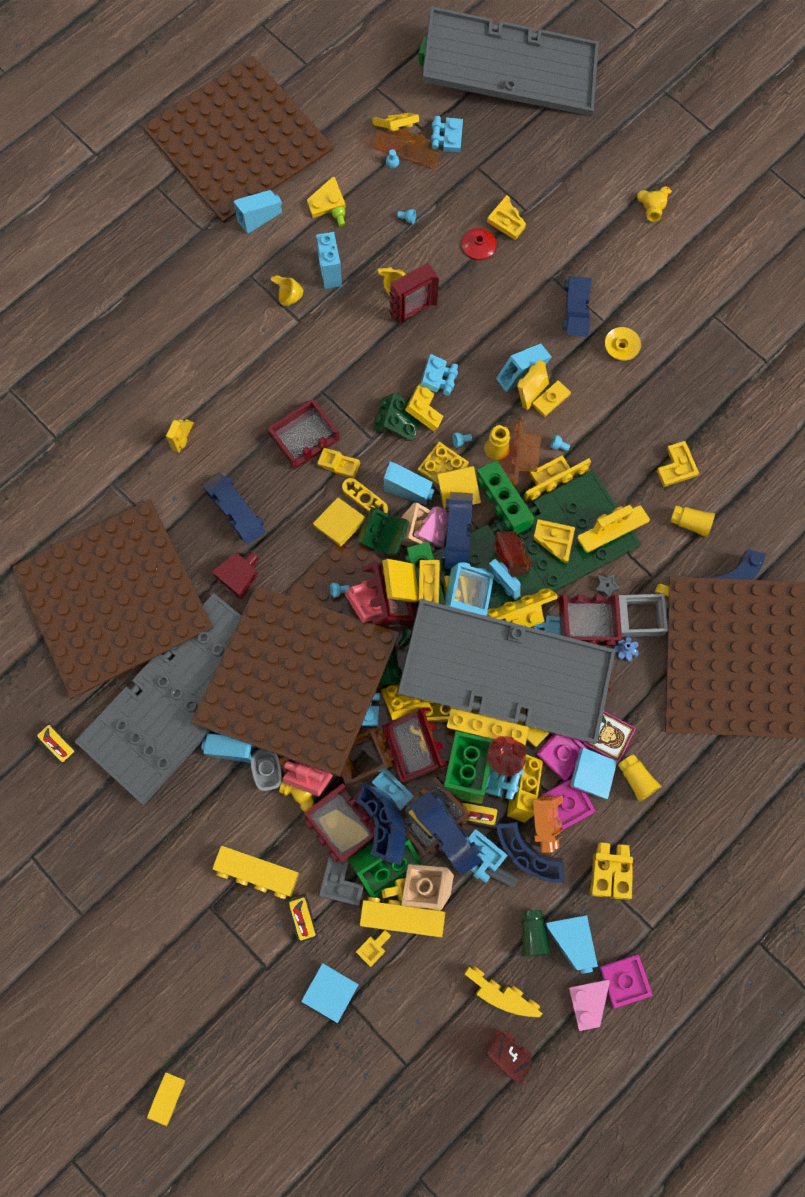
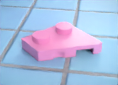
(434, 528)
(589, 1003)

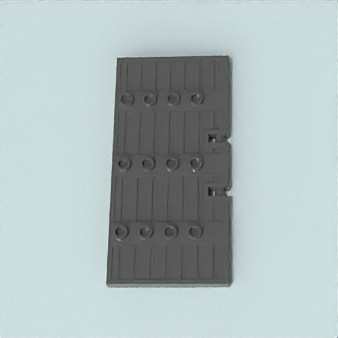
(510, 61)
(508, 667)
(152, 734)

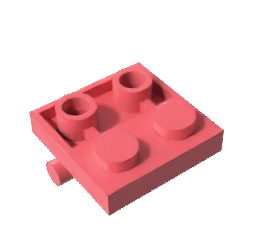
(360, 598)
(306, 778)

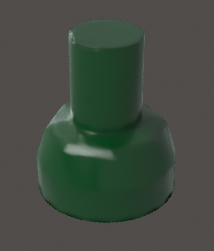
(406, 637)

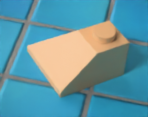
(415, 516)
(427, 886)

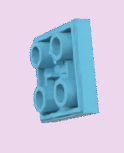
(593, 773)
(330, 993)

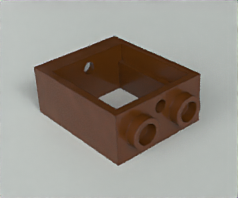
(349, 772)

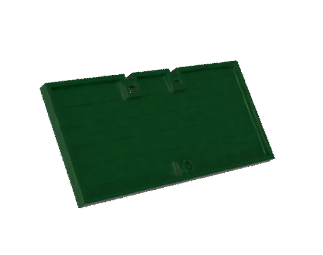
(573, 505)

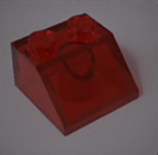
(511, 553)

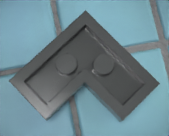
(336, 888)

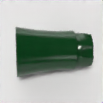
(534, 934)

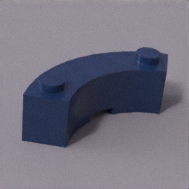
(576, 314)
(231, 503)
(458, 534)
(747, 568)
(439, 822)
(390, 827)
(526, 857)

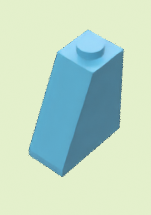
(257, 209)
(519, 365)
(407, 484)
(227, 748)
(574, 941)

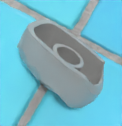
(266, 769)

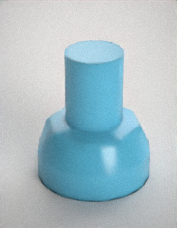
(392, 159)
(410, 215)
(459, 439)
(558, 443)
(336, 589)

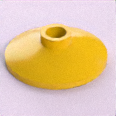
(625, 337)

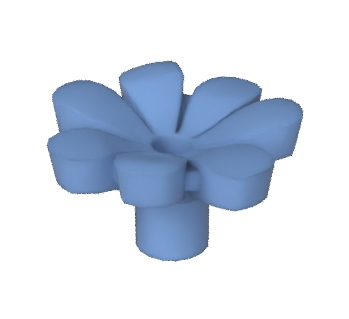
(626, 649)

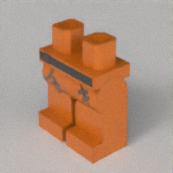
(547, 822)

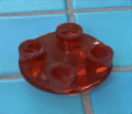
(506, 756)

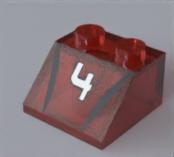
(508, 1056)

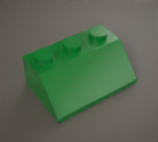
(468, 767)
(380, 874)

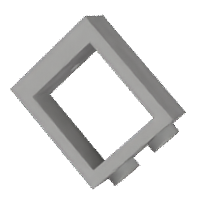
(661, 607)

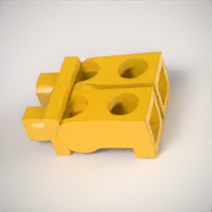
(612, 873)

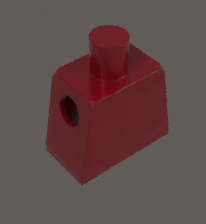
(237, 573)

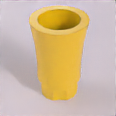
(497, 445)
(693, 520)
(638, 777)

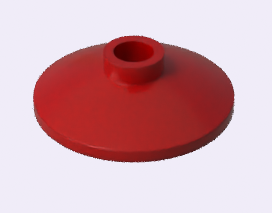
(475, 249)

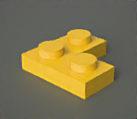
(420, 409)
(682, 465)

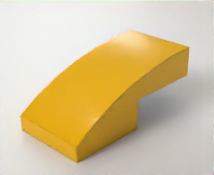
(339, 464)
(166, 1099)

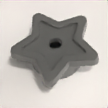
(603, 588)

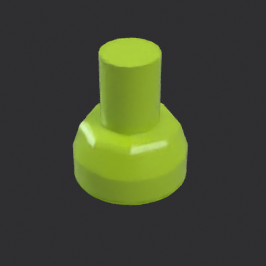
(339, 213)

